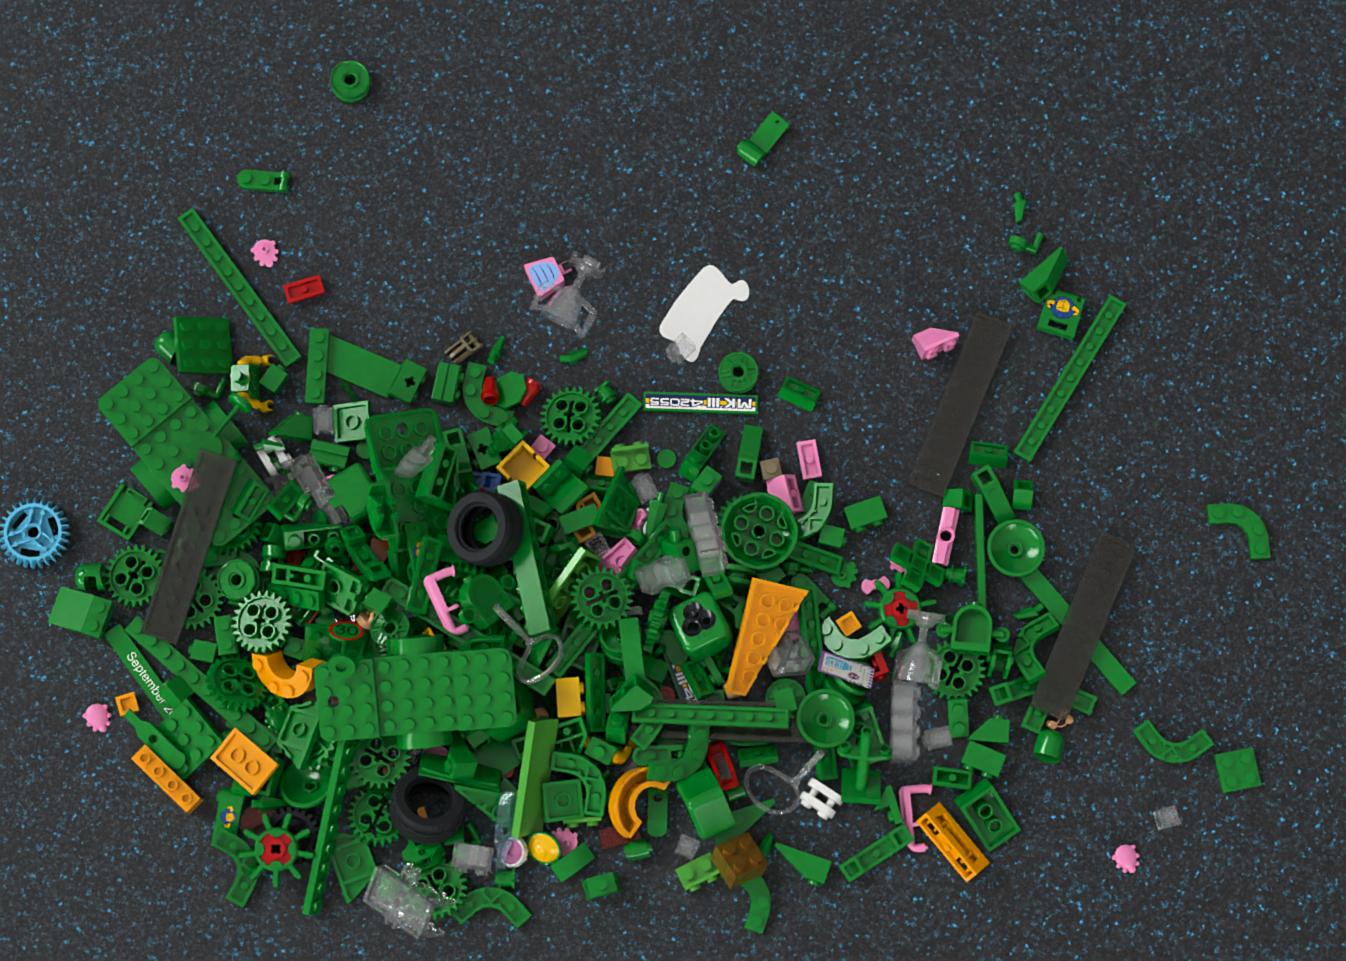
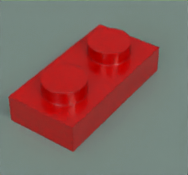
(304, 289)

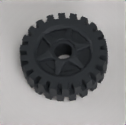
(301, 820)

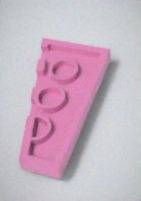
(617, 559)

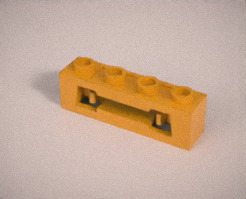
(167, 779)
(953, 841)

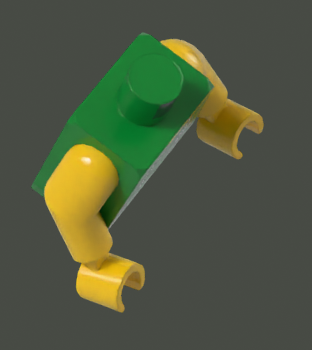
(246, 378)
(606, 751)

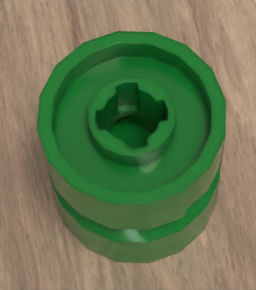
(271, 554)

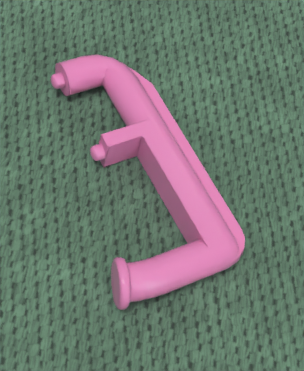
(439, 603)
(906, 811)

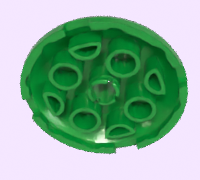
(770, 515)

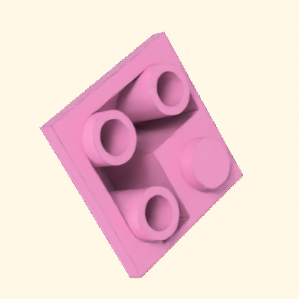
(933, 341)

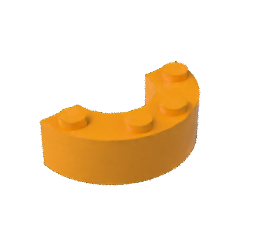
(281, 678)
(624, 796)

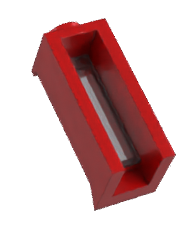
(722, 766)

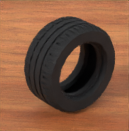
(462, 522)
(425, 829)

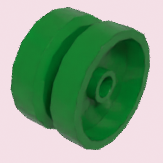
(611, 643)

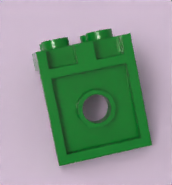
(350, 591)

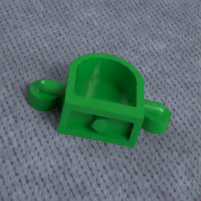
(480, 595)
(972, 631)

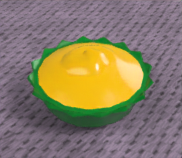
(544, 847)

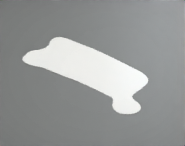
(701, 306)

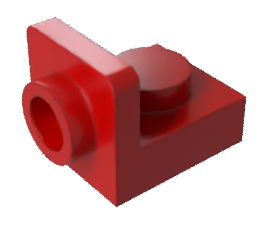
(879, 663)

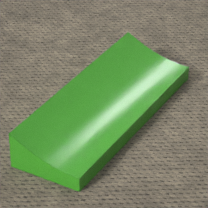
(562, 588)
(535, 770)

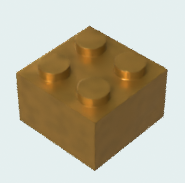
(739, 860)

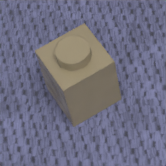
(770, 469)

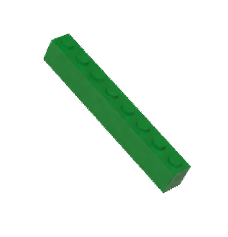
(529, 567)

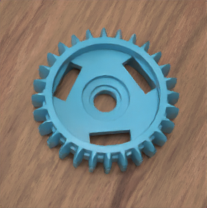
(45, 542)

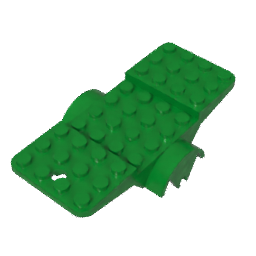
(158, 423)
(392, 498)
(418, 693)

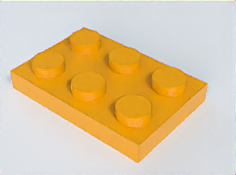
(244, 761)

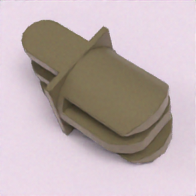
(463, 349)

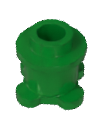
(605, 393)
(955, 575)
(505, 878)

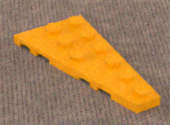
(763, 624)

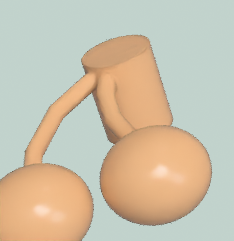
(1051, 724)

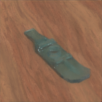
(505, 818)

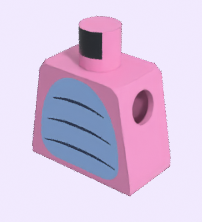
(546, 271)

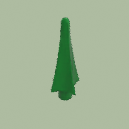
(268, 803)

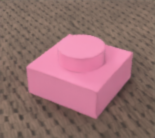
(543, 447)

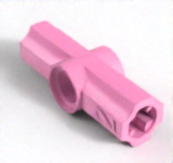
(947, 525)

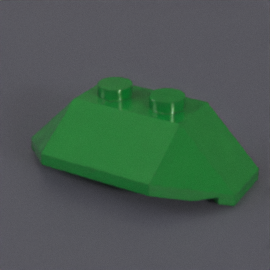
(570, 737)

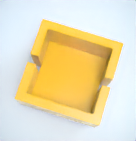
(522, 466)
(569, 698)

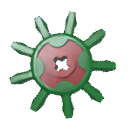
(887, 606)
(264, 849)

